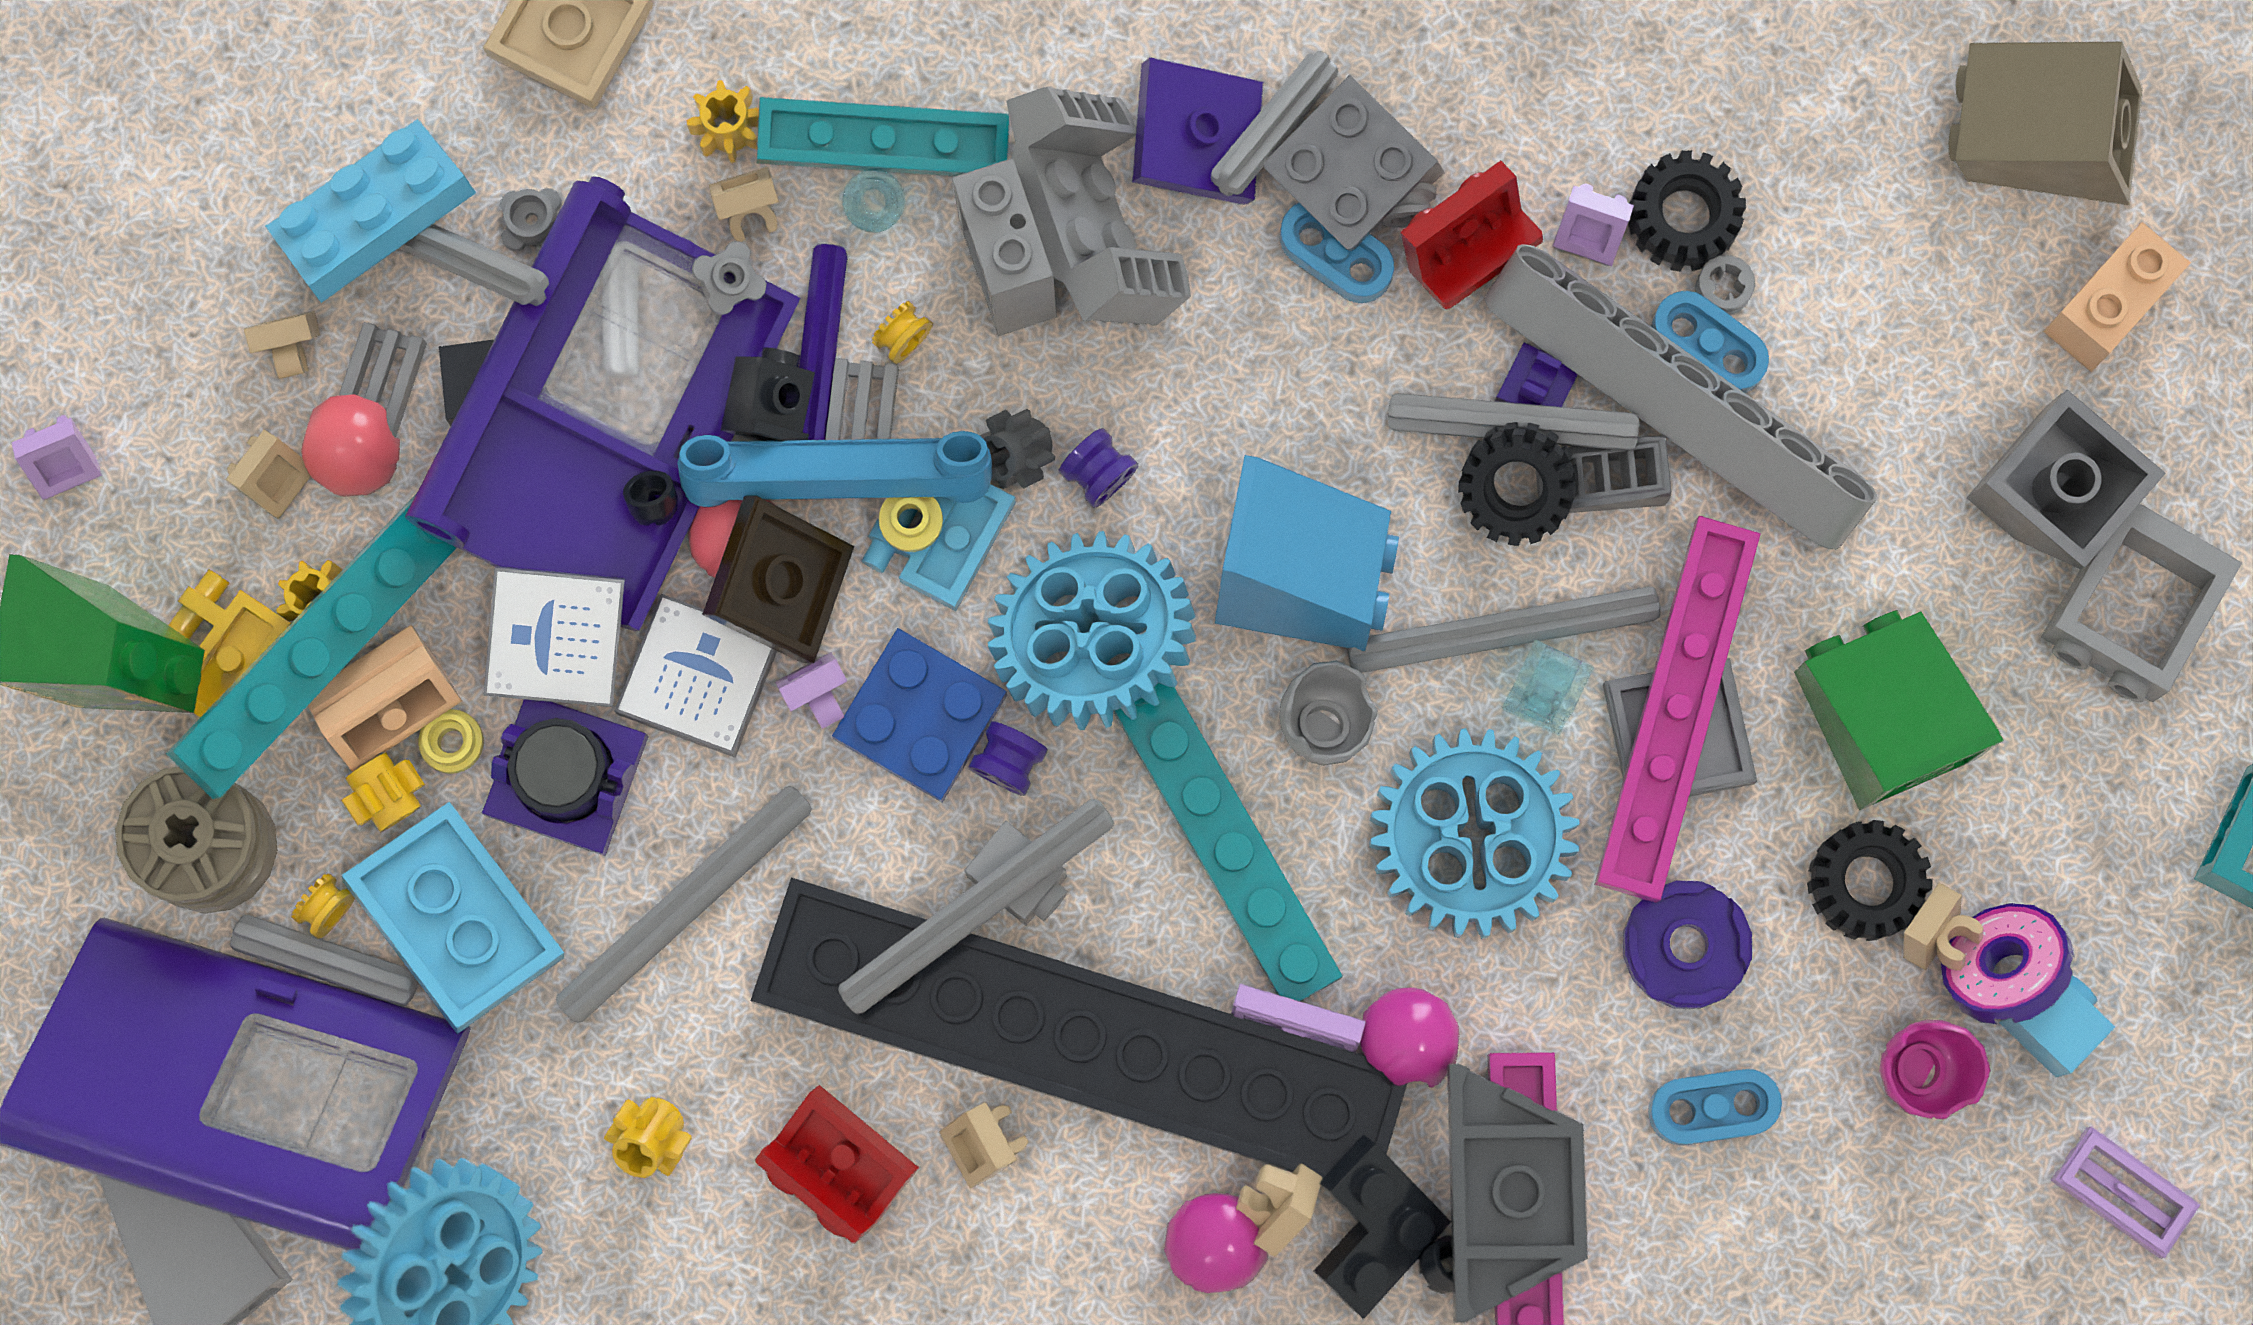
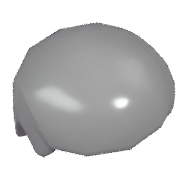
(1334, 689)

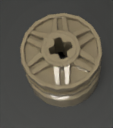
(231, 851)

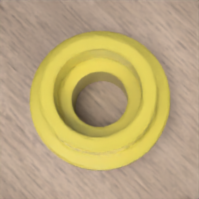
(915, 538)
(432, 734)

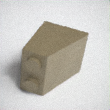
(2049, 118)

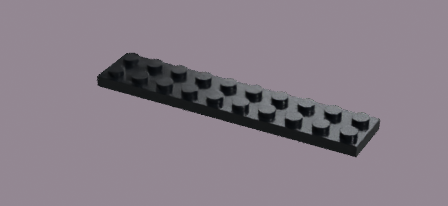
(1082, 1036)

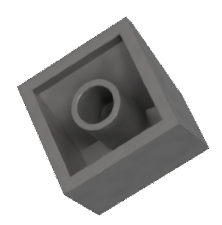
(2066, 483)

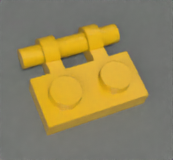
(234, 641)

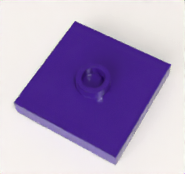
(1188, 125)

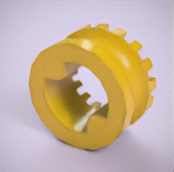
(902, 333)
(323, 907)

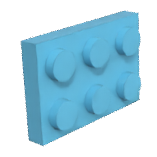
(370, 209)
(453, 917)

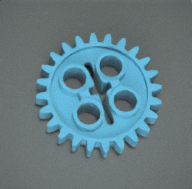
(1091, 630)
(1532, 829)
(443, 1251)

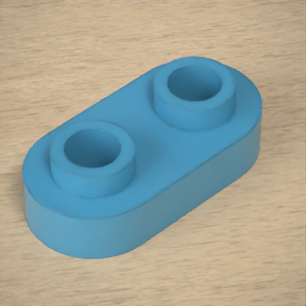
(1332, 261)
(1714, 337)
(1713, 1107)

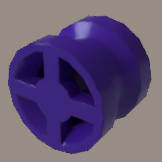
(1098, 467)
(1008, 758)

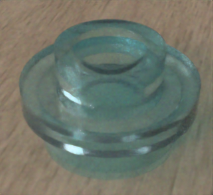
(857, 210)

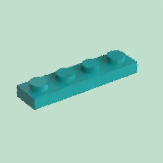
(879, 137)

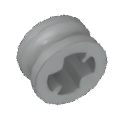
(1411, 205)
(1744, 283)

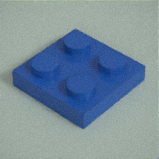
(919, 715)

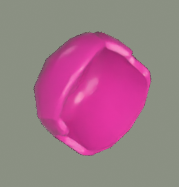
(1410, 1036)
(1958, 1062)
(1213, 1244)

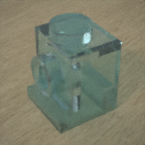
(1547, 687)

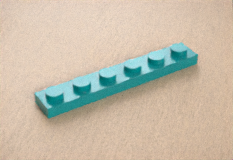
(308, 654)
(1229, 846)

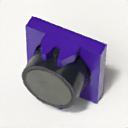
(564, 774)

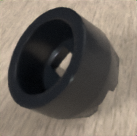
(641, 502)
(1432, 1268)

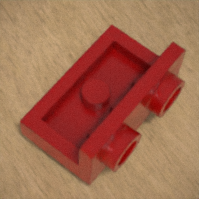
(1468, 236)
(836, 1166)

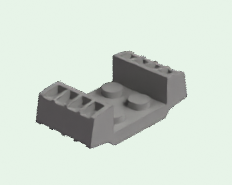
(1076, 208)

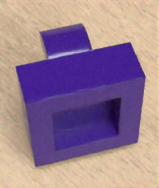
(1536, 379)

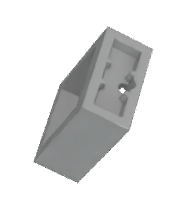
(1005, 247)
(2175, 551)

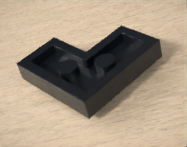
(1390, 1229)

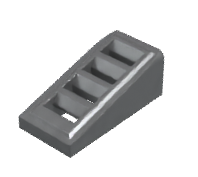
(1630, 496)

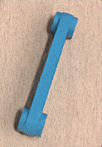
(829, 469)

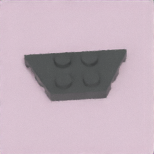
(1511, 1192)

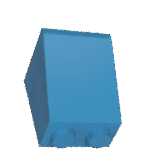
(1304, 559)

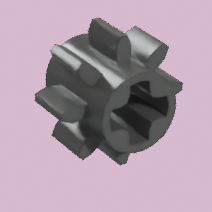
(1018, 448)

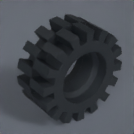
(1693, 176)
(1505, 518)
(1902, 860)

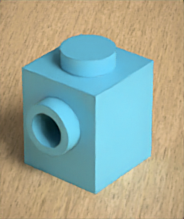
(2065, 1031)

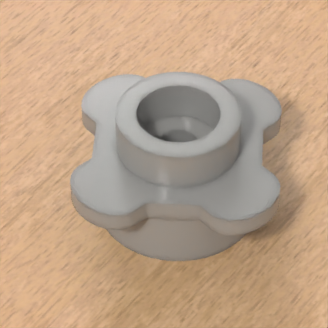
(521, 204)
(723, 295)

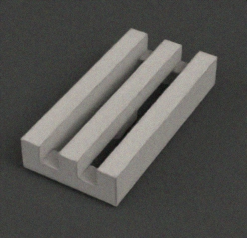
(865, 373)
(406, 377)

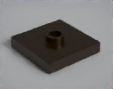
(778, 579)

